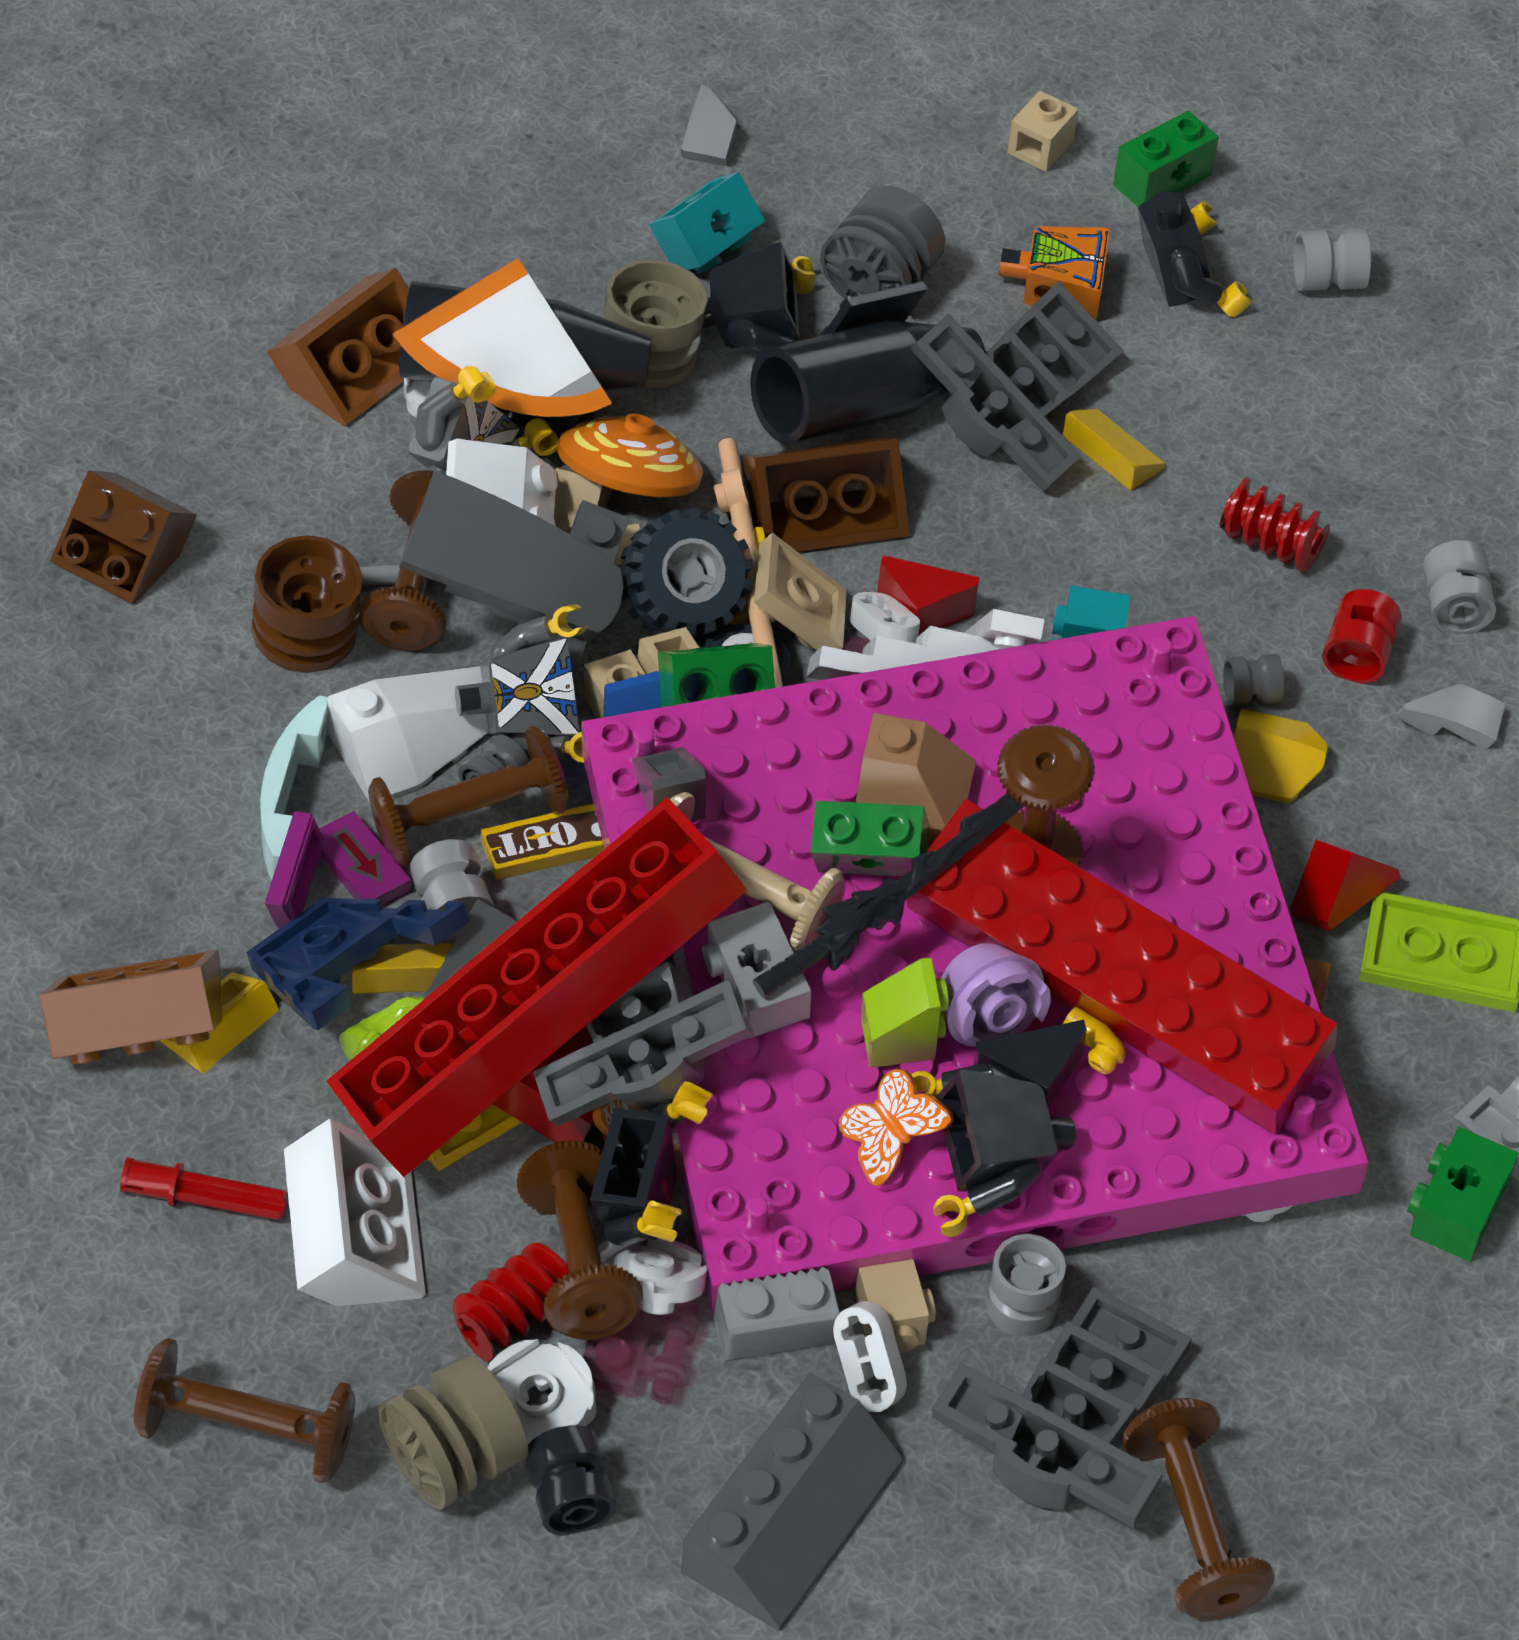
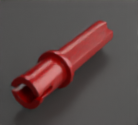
(201, 1189)

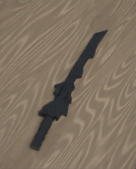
(884, 903)

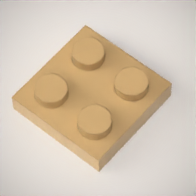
(799, 595)

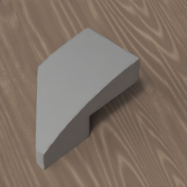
(709, 130)
(1459, 710)

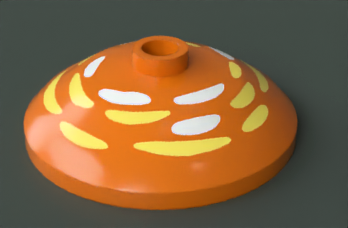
(631, 456)

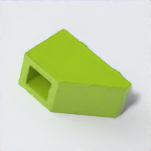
(905, 1016)

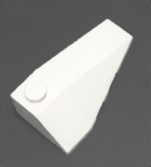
(403, 728)

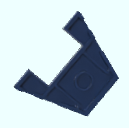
(332, 936)

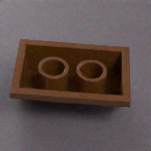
(829, 493)

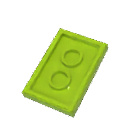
(1442, 951)

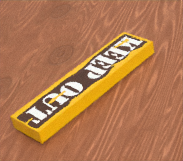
(542, 842)

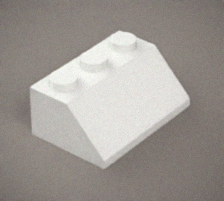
(506, 472)
(351, 1220)

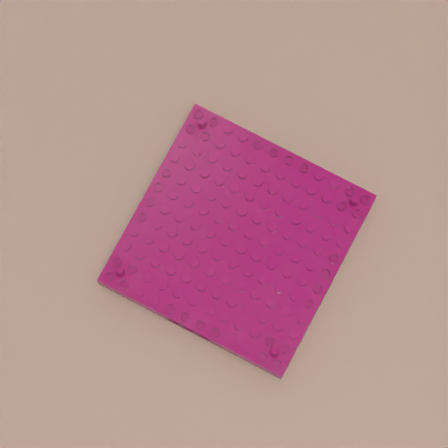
(1162, 823)

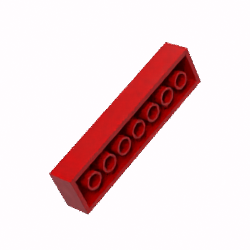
(1132, 971)
(535, 986)

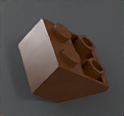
(121, 535)

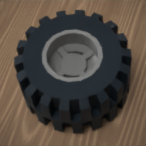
(686, 573)

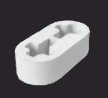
(883, 616)
(870, 1356)

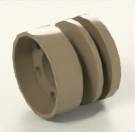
(663, 304)
(453, 1431)

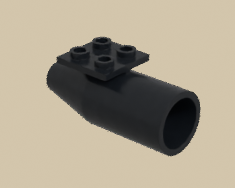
(612, 351)
(851, 372)

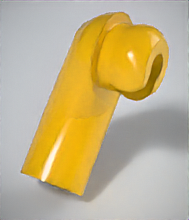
(1105, 1045)

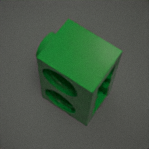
(715, 669)

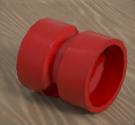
(1362, 636)

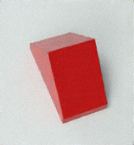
(929, 592)
(1338, 885)

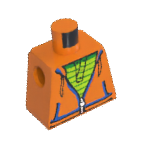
(1064, 255)

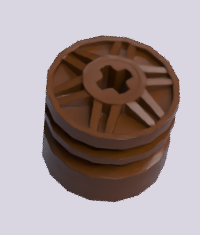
(306, 603)

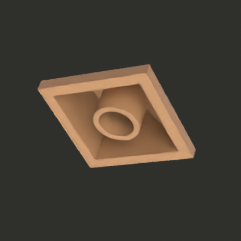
(914, 766)

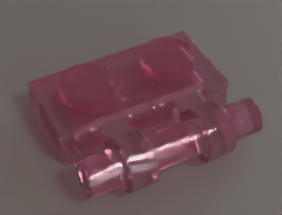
(621, 1358)

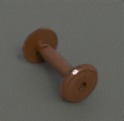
(401, 614)
(1044, 772)
(469, 795)
(592, 1297)
(243, 1410)
(1173, 1432)

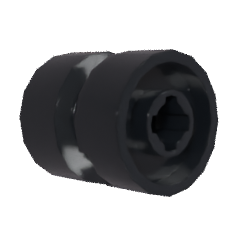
(570, 1480)

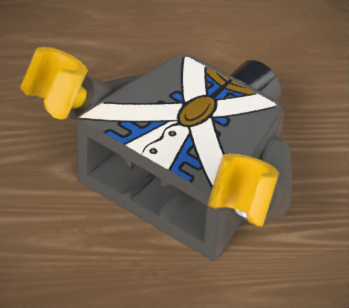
(464, 413)
(529, 685)

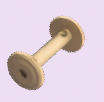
(783, 894)

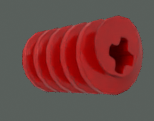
(1274, 526)
(506, 1299)

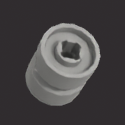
(1335, 259)
(1459, 587)
(449, 873)
(1025, 1285)

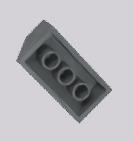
(791, 1503)

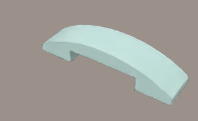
(299, 744)

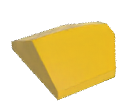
(1278, 754)

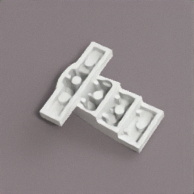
(992, 632)

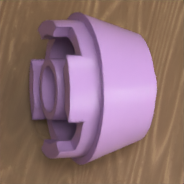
(993, 994)

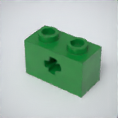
(1166, 159)
(868, 837)
(1462, 1193)

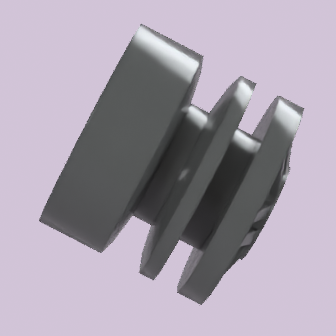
(883, 243)

